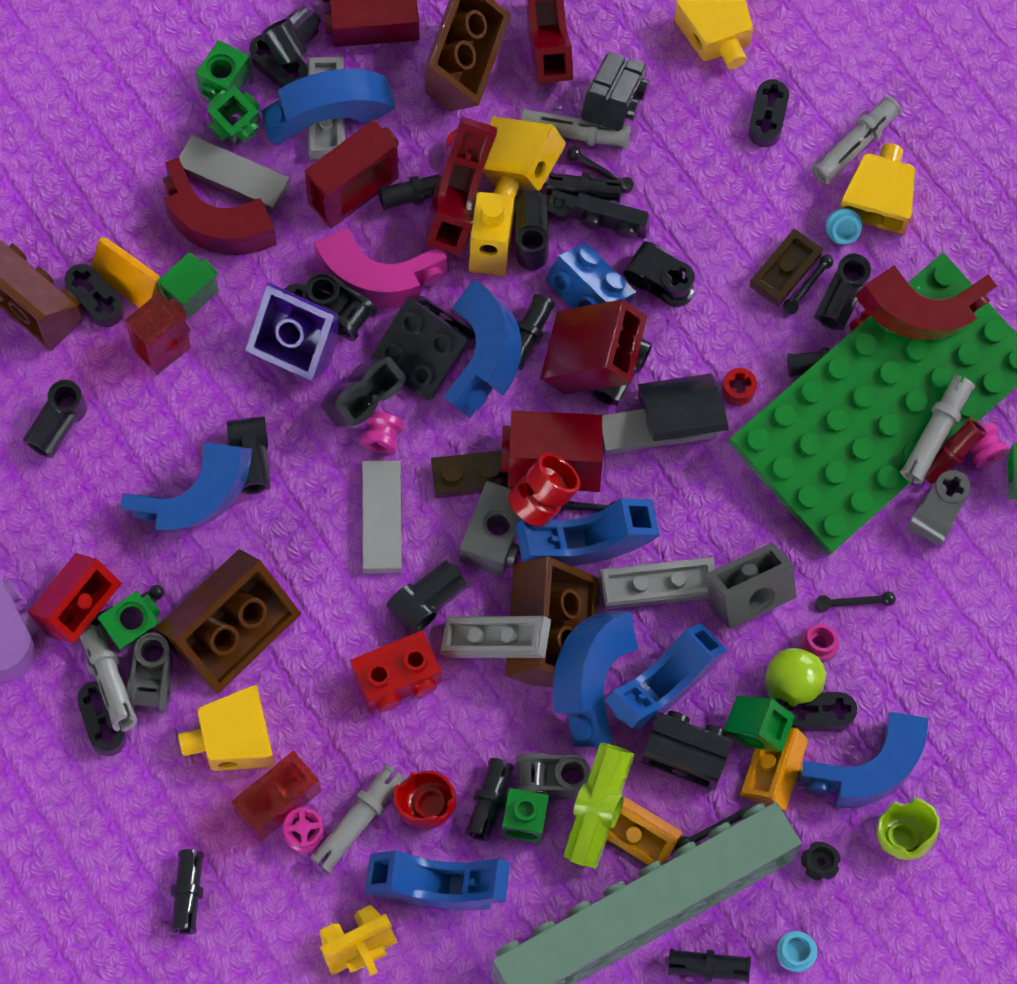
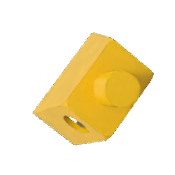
(716, 28)
(522, 155)
(882, 190)
(492, 227)
(231, 733)

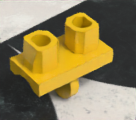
(360, 946)

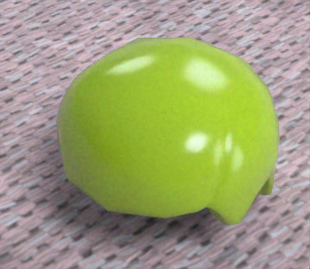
(795, 676)
(908, 829)

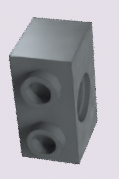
(479, 545)
(751, 585)

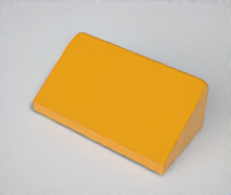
(124, 272)
(774, 773)
(643, 834)

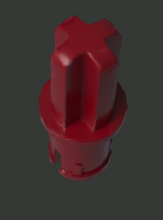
(956, 448)

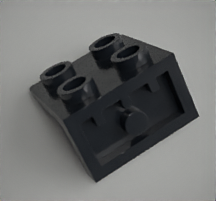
(424, 344)

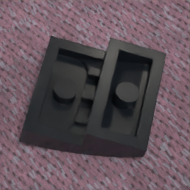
(683, 407)

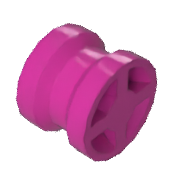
(382, 433)
(990, 448)
(303, 821)

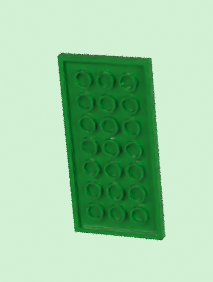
(852, 419)

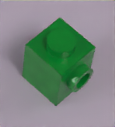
(190, 283)

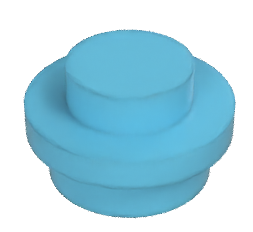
(843, 226)
(796, 951)

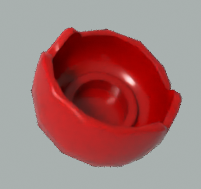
(425, 799)

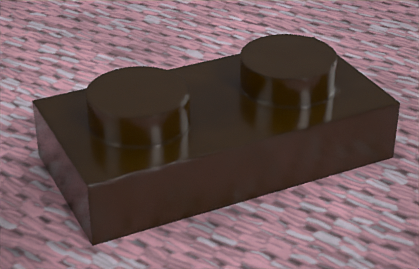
(786, 267)
(466, 473)

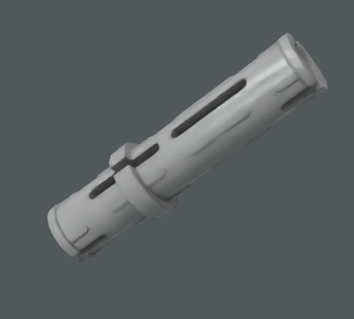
(580, 129)
(867, 129)
(945, 415)
(104, 667)
(357, 818)

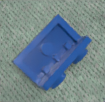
(587, 279)

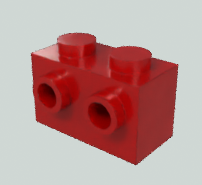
(74, 597)
(396, 672)

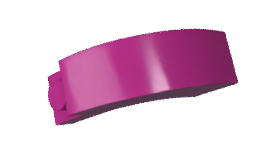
(381, 283)

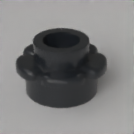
(826, 852)

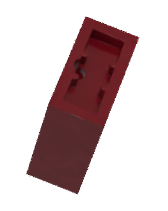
(352, 173)

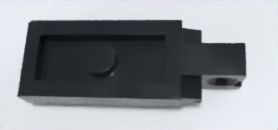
(598, 212)

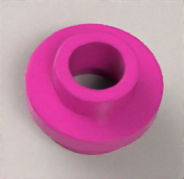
(823, 634)

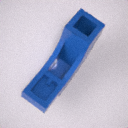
(326, 96)
(495, 353)
(215, 490)
(591, 538)
(583, 670)
(667, 679)
(866, 784)
(437, 883)

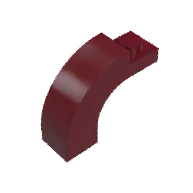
(549, 41)
(457, 185)
(215, 229)
(916, 317)

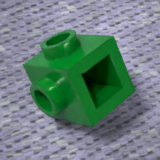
(231, 103)

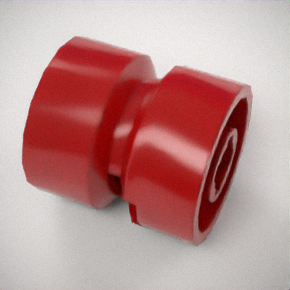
(544, 490)

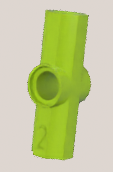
(598, 805)

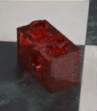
(159, 332)
(275, 795)

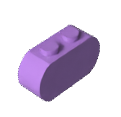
(16, 644)

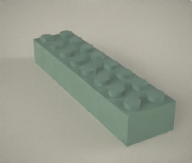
(653, 903)

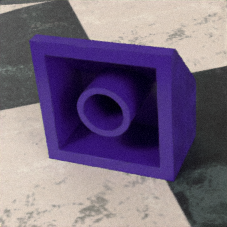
(293, 333)

